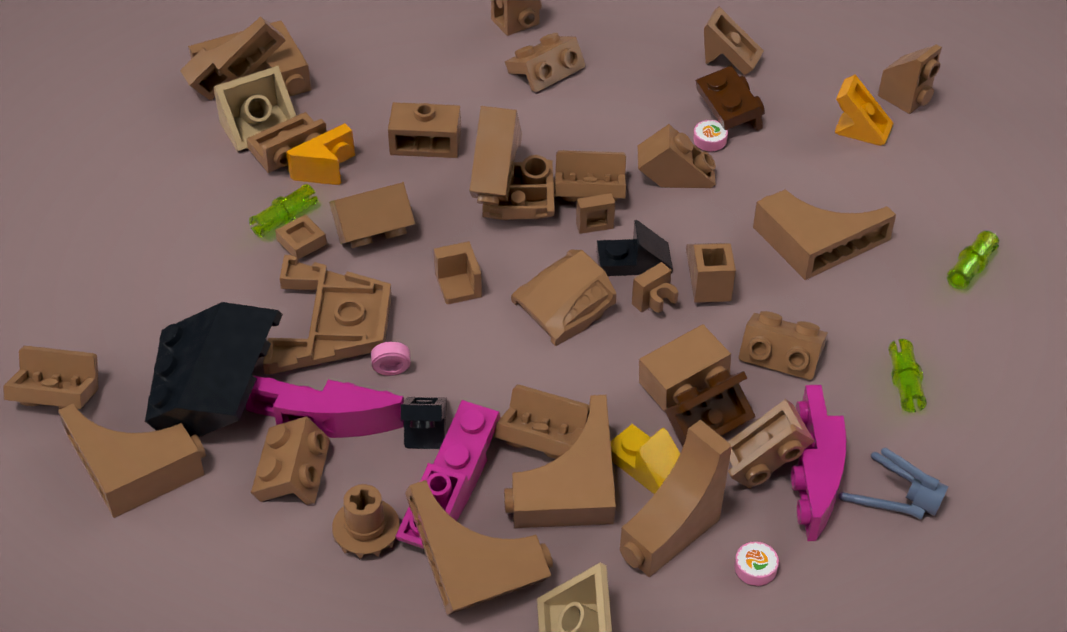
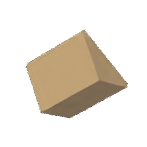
(252, 105)
(577, 604)

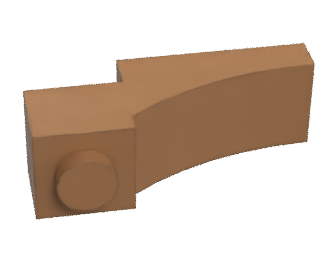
(232, 59)

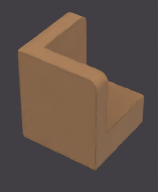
(457, 272)

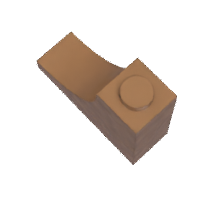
(288, 58)
(494, 154)
(815, 237)
(133, 466)
(573, 487)
(682, 506)
(469, 564)

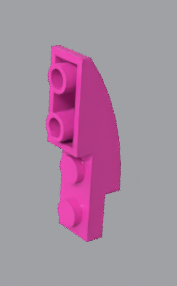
(337, 410)
(456, 464)
(820, 464)

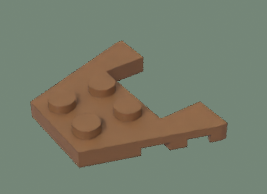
(345, 322)

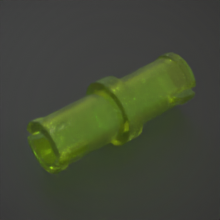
(283, 210)
(973, 260)
(907, 375)

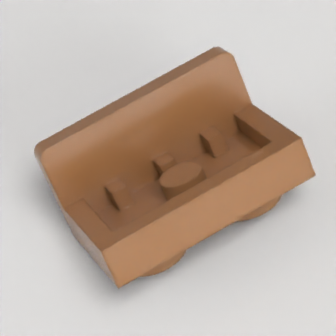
(548, 61)
(271, 144)
(590, 174)
(782, 344)
(53, 377)
(542, 421)
(768, 444)
(291, 461)

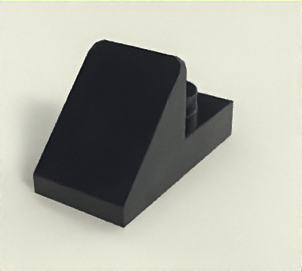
(633, 255)
(424, 422)

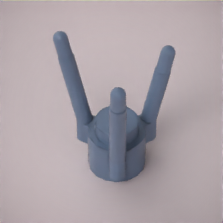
(924, 492)

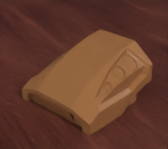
(529, 192)
(567, 296)

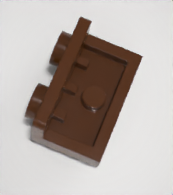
(730, 98)
(718, 405)

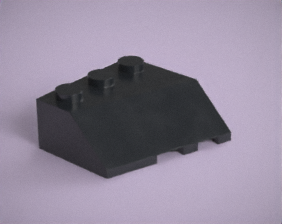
(208, 367)

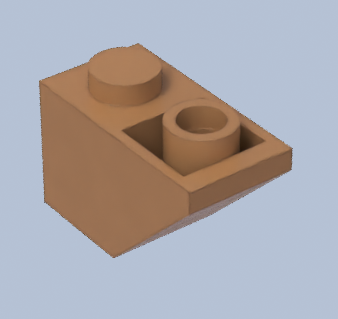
(910, 79)
(674, 161)
(711, 271)

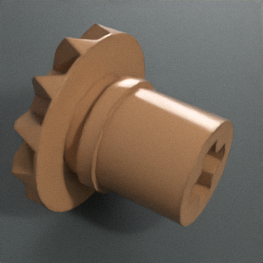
(365, 522)

